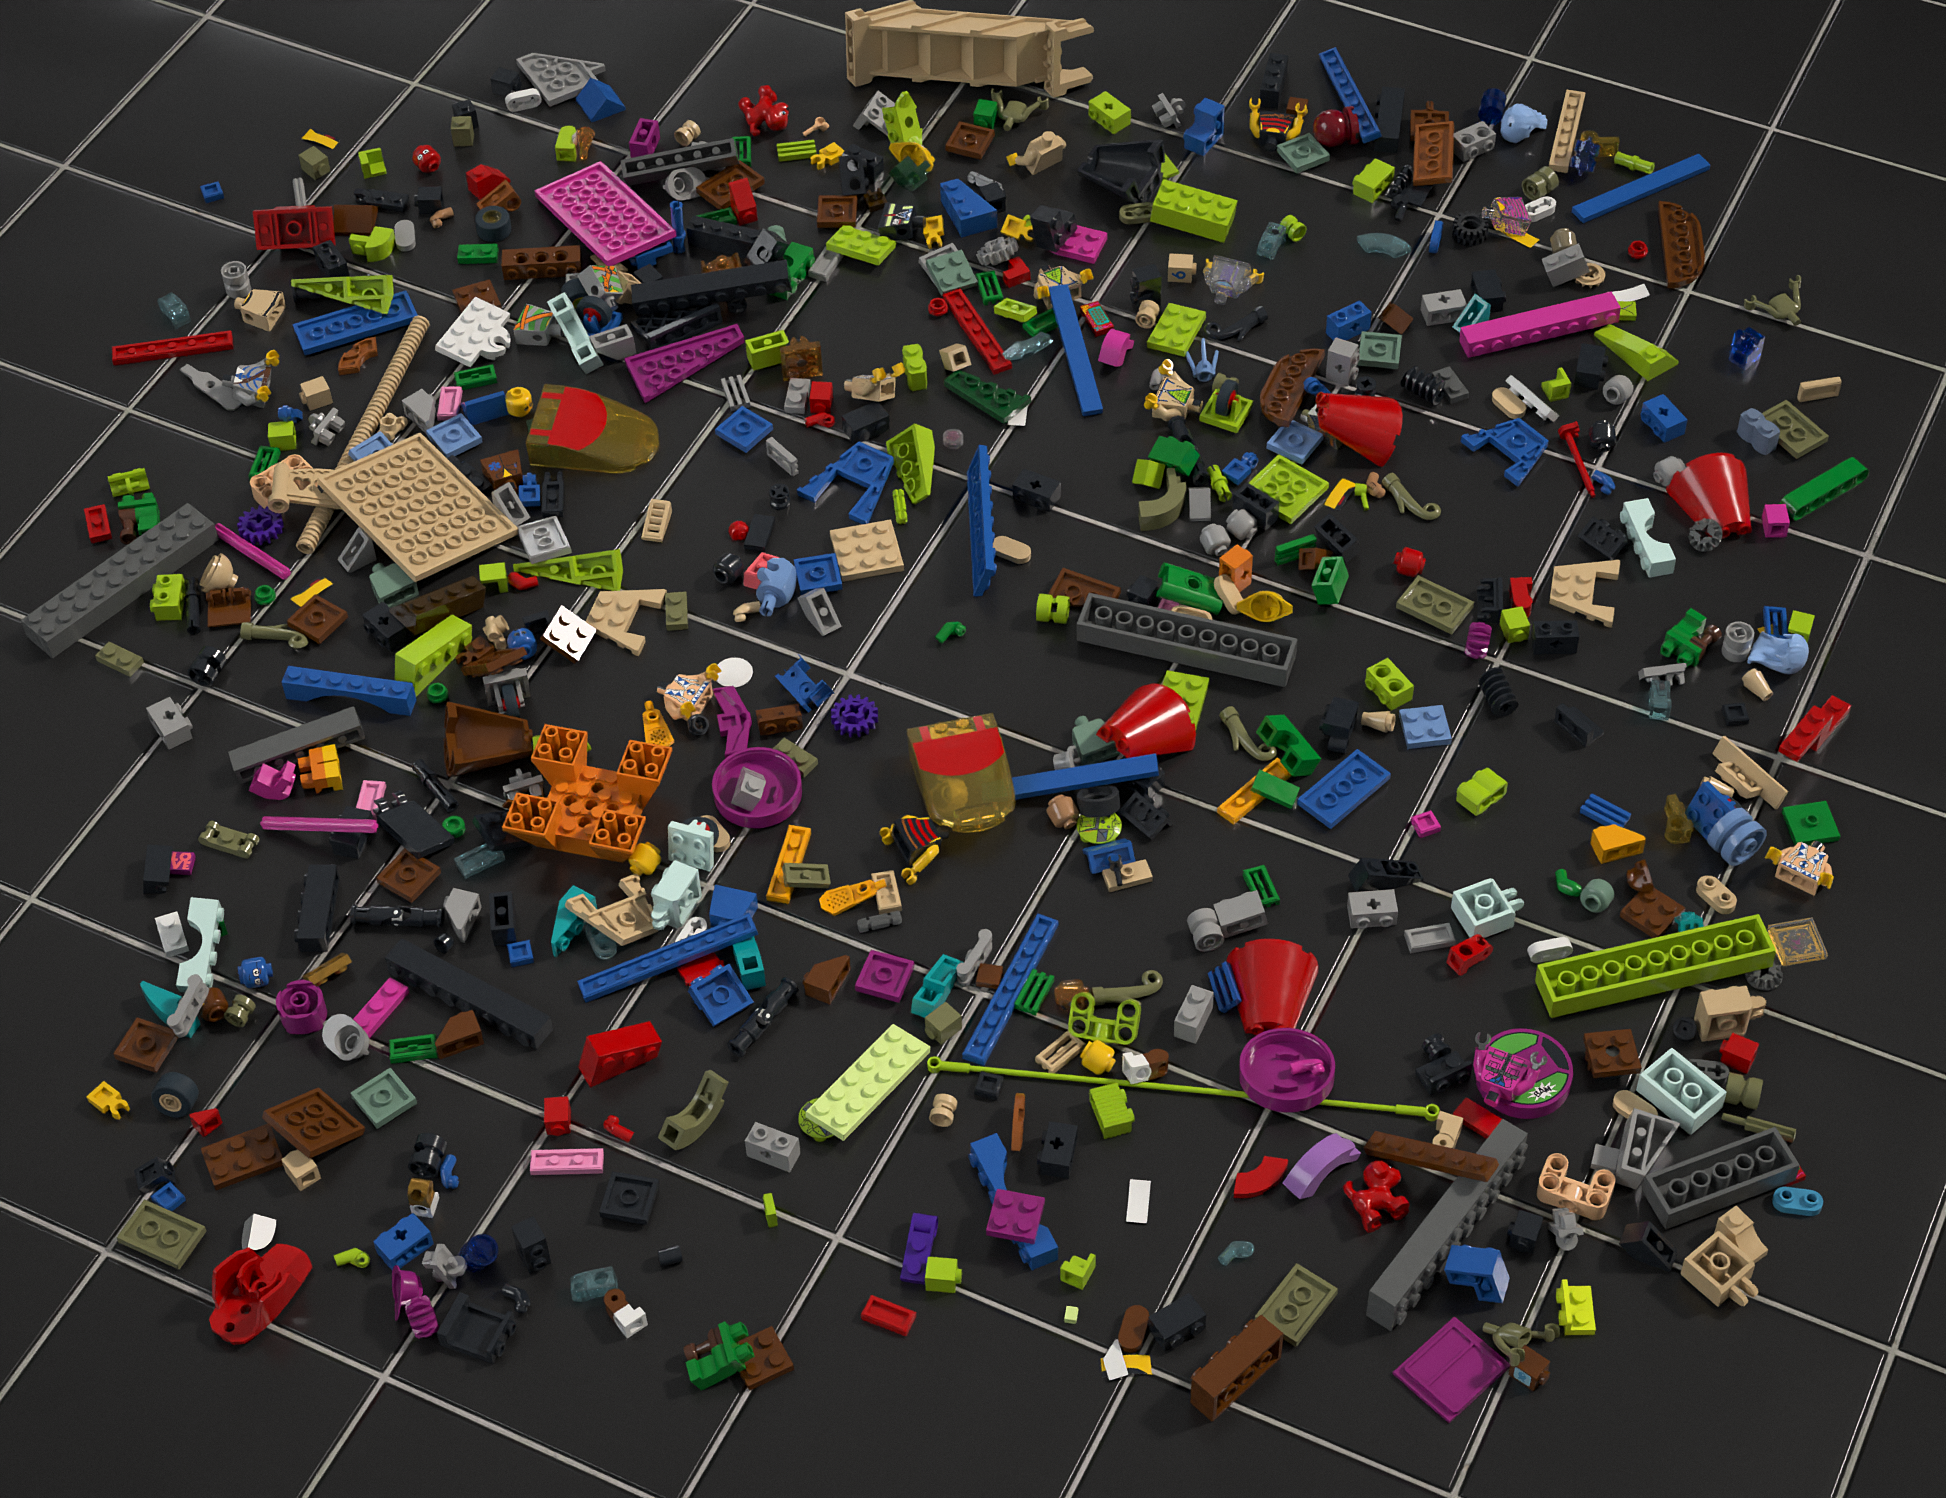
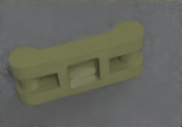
(228, 840)

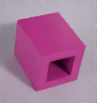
(1775, 520)

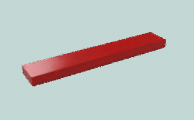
(977, 331)
(172, 347)

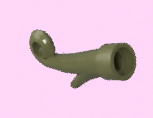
(1401, 495)
(278, 632)
(1239, 734)
(1120, 994)

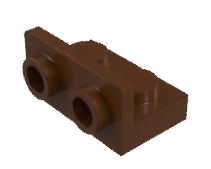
(779, 719)

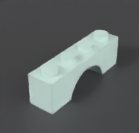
(575, 333)
(1655, 556)
(205, 917)

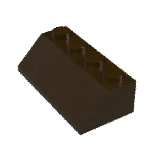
(434, 607)

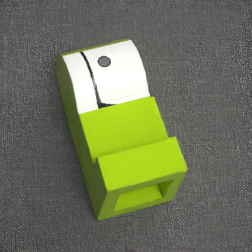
(566, 144)

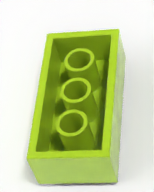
(1193, 210)

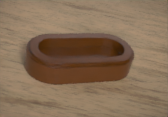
(1133, 1329)

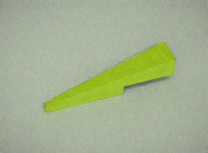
(364, 291)
(595, 569)

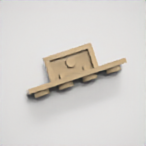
(1746, 775)

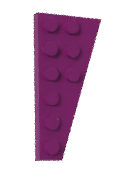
(668, 365)

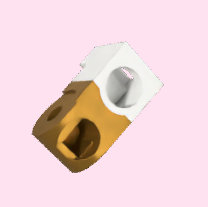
(422, 1194)

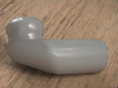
(1156, 378)

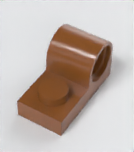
(501, 196)

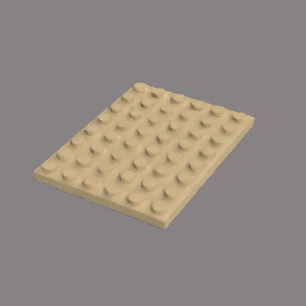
(417, 507)

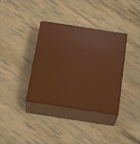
(1292, 103)
(989, 976)

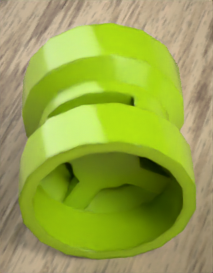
(1294, 229)

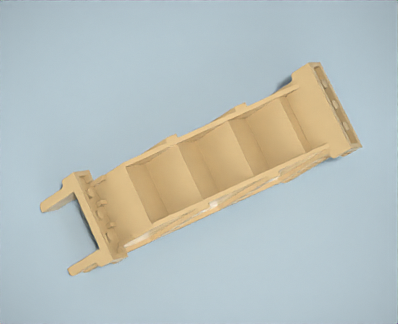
(960, 47)

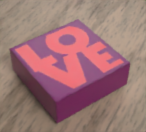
(182, 863)

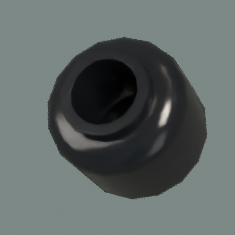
(1602, 435)
(728, 568)

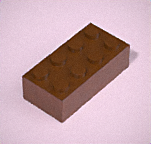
(1236, 1367)

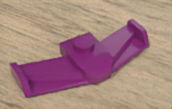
(735, 720)

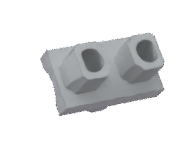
(1173, 108)
(322, 426)
(523, 784)
(1565, 1228)
(444, 1265)

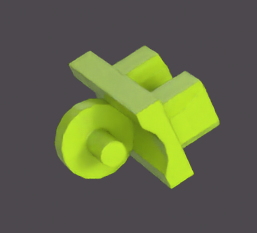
(128, 482)

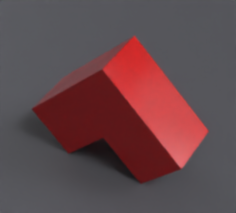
(1017, 272)

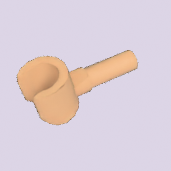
(819, 124)

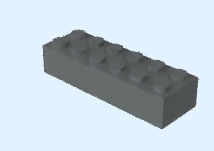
(1720, 1178)

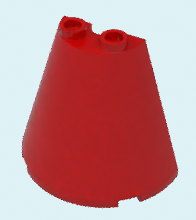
(1361, 423)
(1715, 490)
(1150, 723)
(1272, 983)

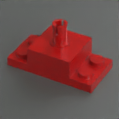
(293, 227)

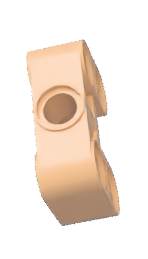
(262, 483)
(1574, 1194)

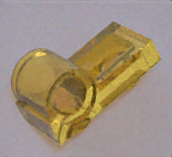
(1609, 145)
(1678, 825)

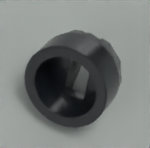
(443, 942)

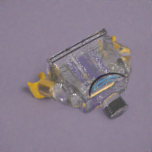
(1229, 278)

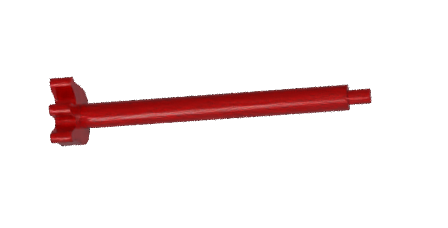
(1568, 432)

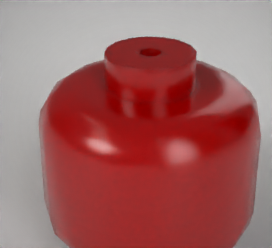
(738, 530)

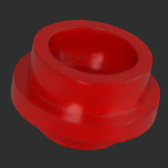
(1637, 249)
(937, 307)

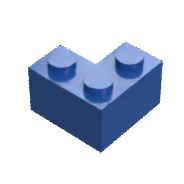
(1207, 127)
(1480, 1269)

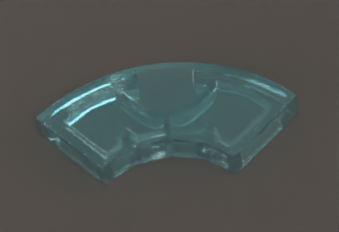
(1384, 243)
(1032, 345)

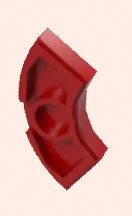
(1261, 1179)

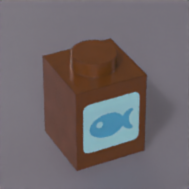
(1532, 1370)

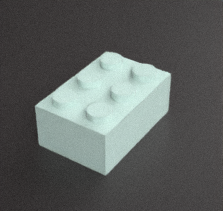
(1681, 1091)

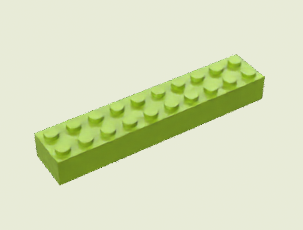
(1655, 965)

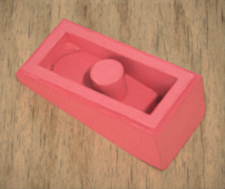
(750, 575)

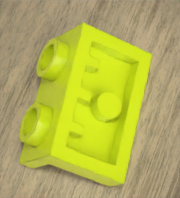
(1577, 1309)

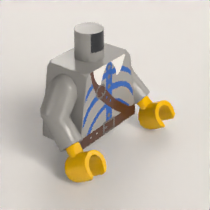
(252, 381)

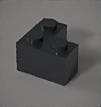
(1052, 227)

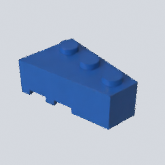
(967, 209)

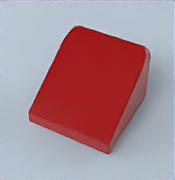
(206, 1121)

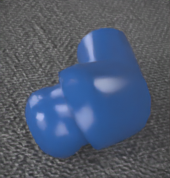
(1605, 480)
(446, 1168)

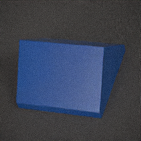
(599, 100)
(485, 408)

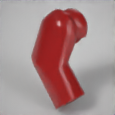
(521, 582)

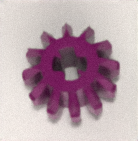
(1478, 640)
(422, 1317)

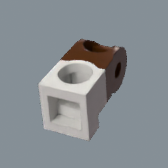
(1145, 1066)
(622, 1314)

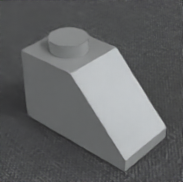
(614, 343)
(420, 409)
(819, 611)
(748, 789)
(462, 910)

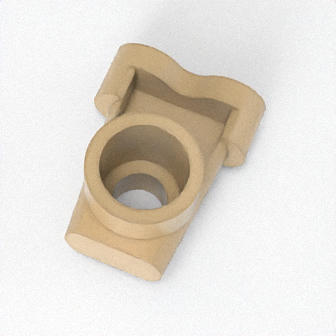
(391, 425)
(494, 631)

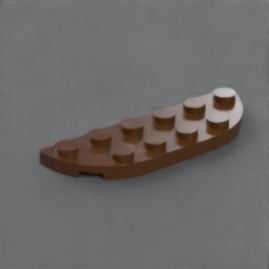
(1681, 244)
(1285, 386)

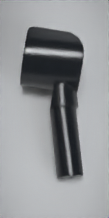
(1116, 867)

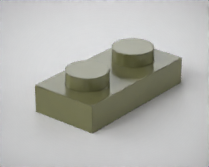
(676, 611)
(119, 659)
(803, 759)
(806, 875)

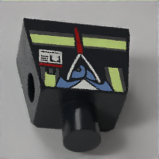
(900, 221)

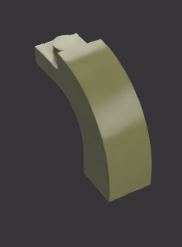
(1166, 509)
(695, 1119)

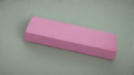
(566, 1161)

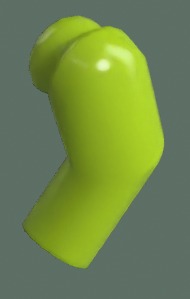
(353, 1256)

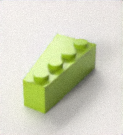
(432, 652)

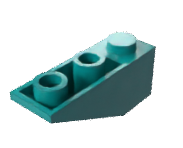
(567, 923)
(749, 964)

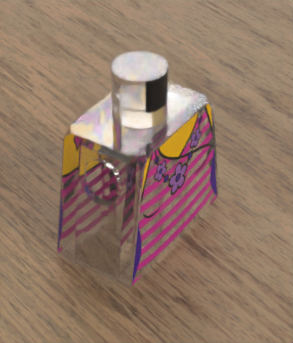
(1508, 215)

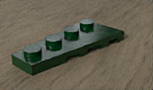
(987, 396)

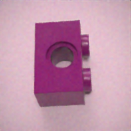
(644, 138)

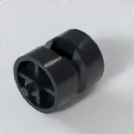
(207, 666)
(427, 1157)

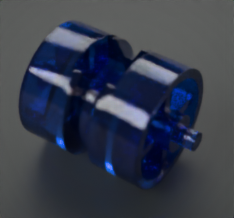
(1492, 106)
(1584, 156)
(479, 1252)

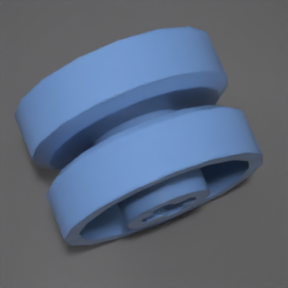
(1736, 836)

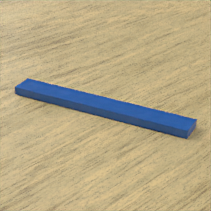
(1349, 93)
(1640, 188)
(1075, 350)
(1085, 776)
(667, 957)
(1003, 1001)

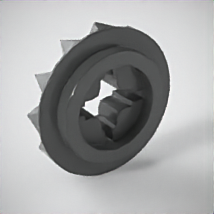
(1707, 543)
(1768, 981)

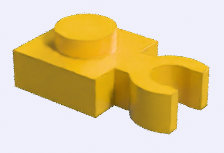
(827, 155)
(1015, 228)
(933, 230)
(105, 1098)

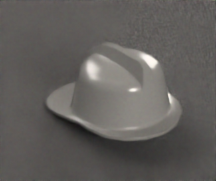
(683, 182)
(345, 1037)

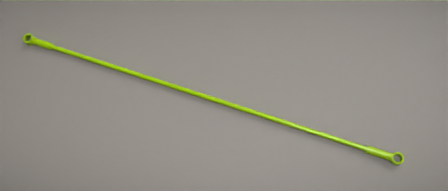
(966, 1068)

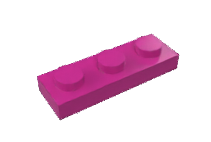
(381, 1006)

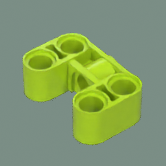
(1103, 1029)

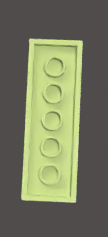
(868, 1082)

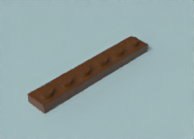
(1431, 1156)

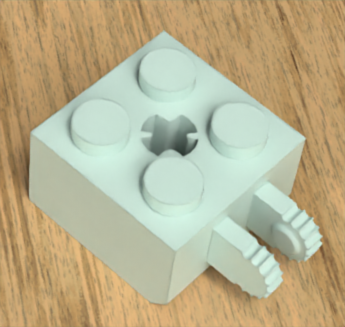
(675, 896)
(1485, 908)

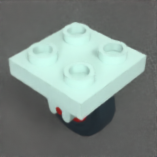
(693, 842)

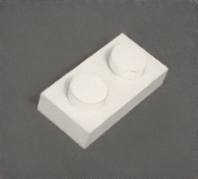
(171, 934)

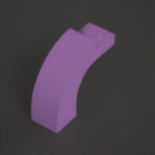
(1318, 1163)

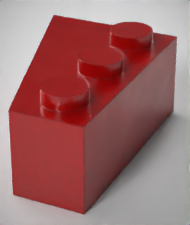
(618, 1051)

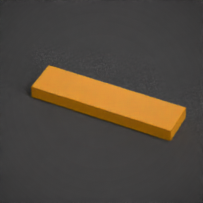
(1245, 800)
(791, 852)

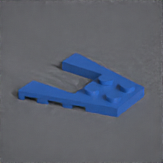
(861, 465)

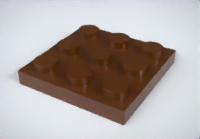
(313, 1122)

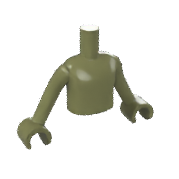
(1015, 111)
(1781, 305)
(1518, 1336)

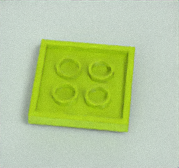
(1289, 485)

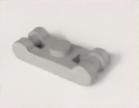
(968, 970)
(188, 1006)

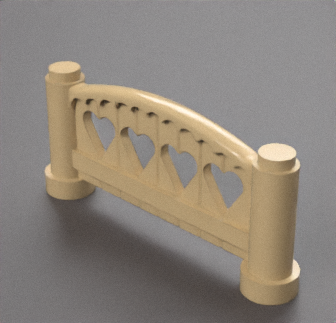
(286, 491)

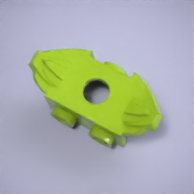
(902, 120)

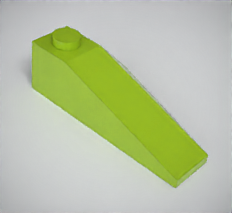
(914, 460)

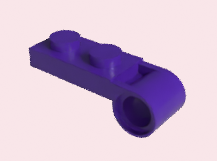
(918, 1247)

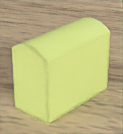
(1071, 1314)

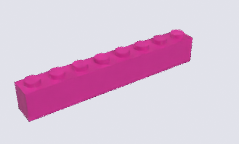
(1539, 324)

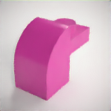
(1115, 347)
(273, 783)

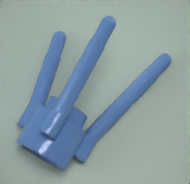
(1204, 370)

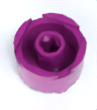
(301, 1007)

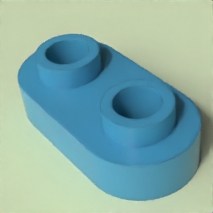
(1797, 1201)

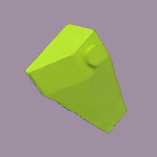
(1639, 354)

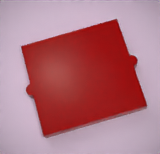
(699, 967)

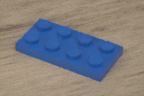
(1343, 788)

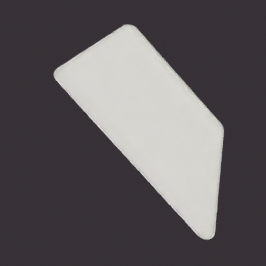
(1115, 1362)

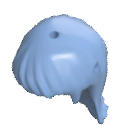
(1523, 122)
(1780, 654)

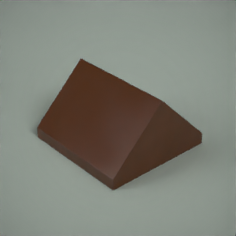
(354, 219)

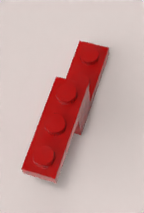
(1814, 728)

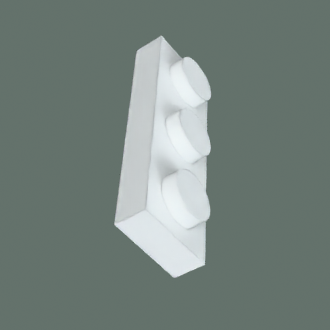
(1531, 399)

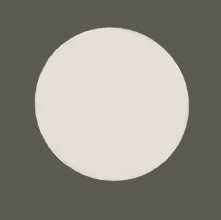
(734, 672)

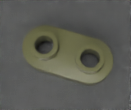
(1136, 213)

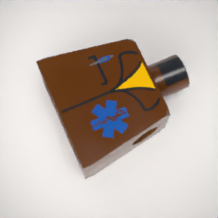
(503, 469)

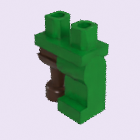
(137, 512)
(1683, 639)
(725, 1358)

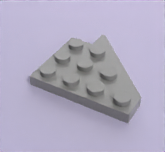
(557, 76)

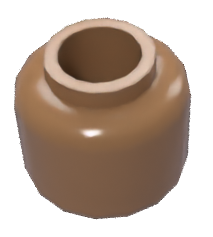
(1062, 811)

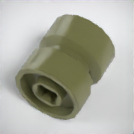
(1540, 183)
(1745, 1091)

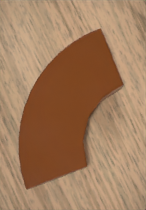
(355, 357)
(1018, 1122)

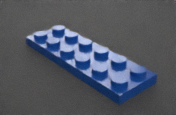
(352, 324)

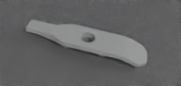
(204, 380)

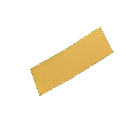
(1526, 240)

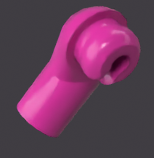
(1301, 1066)

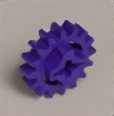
(260, 525)
(854, 715)

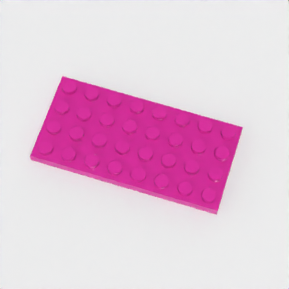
(605, 214)

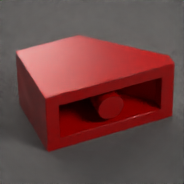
(484, 179)
(742, 201)

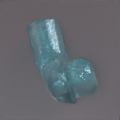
(1236, 1249)

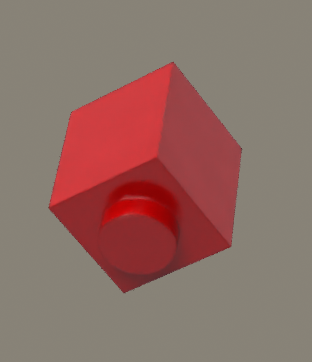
(821, 397)
(1738, 1052)
(557, 1116)

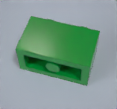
(1174, 454)
(1330, 580)

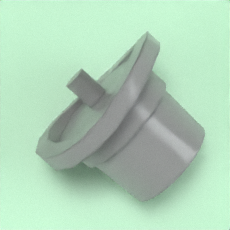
(1067, 759)

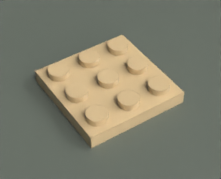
(866, 550)

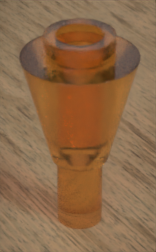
(585, 137)

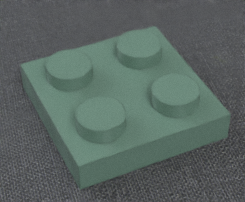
(1303, 153)
(951, 272)
(1379, 350)
(383, 1098)

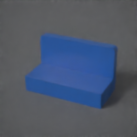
(1099, 854)

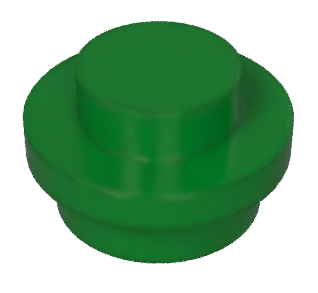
(264, 595)
(437, 693)

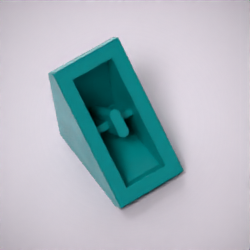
(1475, 312)

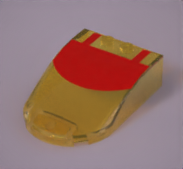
(589, 432)
(963, 772)

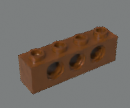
(541, 262)

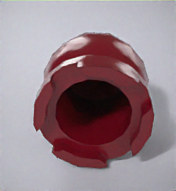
(1334, 127)

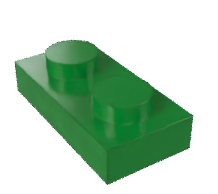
(477, 253)

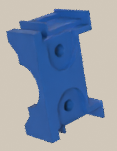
(803, 687)

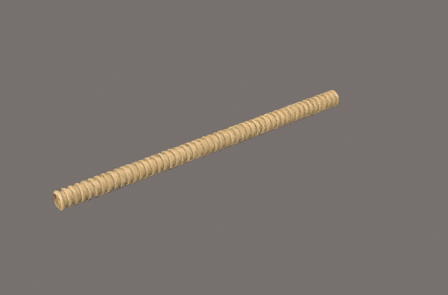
(369, 422)

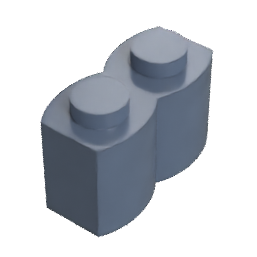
(1758, 431)

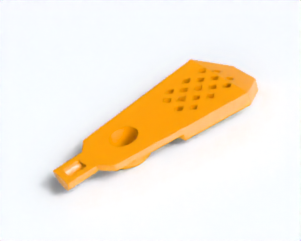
(656, 728)
(849, 896)

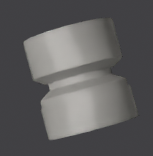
(236, 279)
(1737, 641)
(1205, 929)

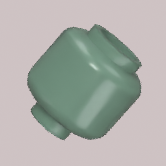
(1597, 895)

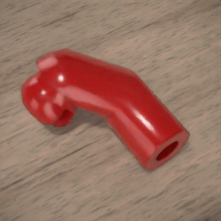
(822, 419)
(612, 1126)

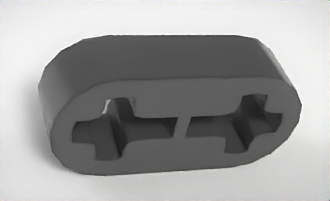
(1709, 1069)

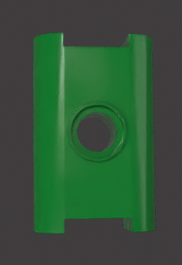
(1189, 588)

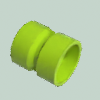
(1045, 608)

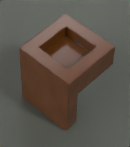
(1395, 317)
(1311, 557)

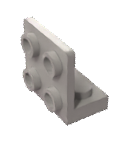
(873, 112)

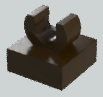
(875, 200)

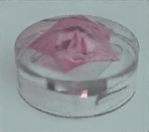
(953, 438)

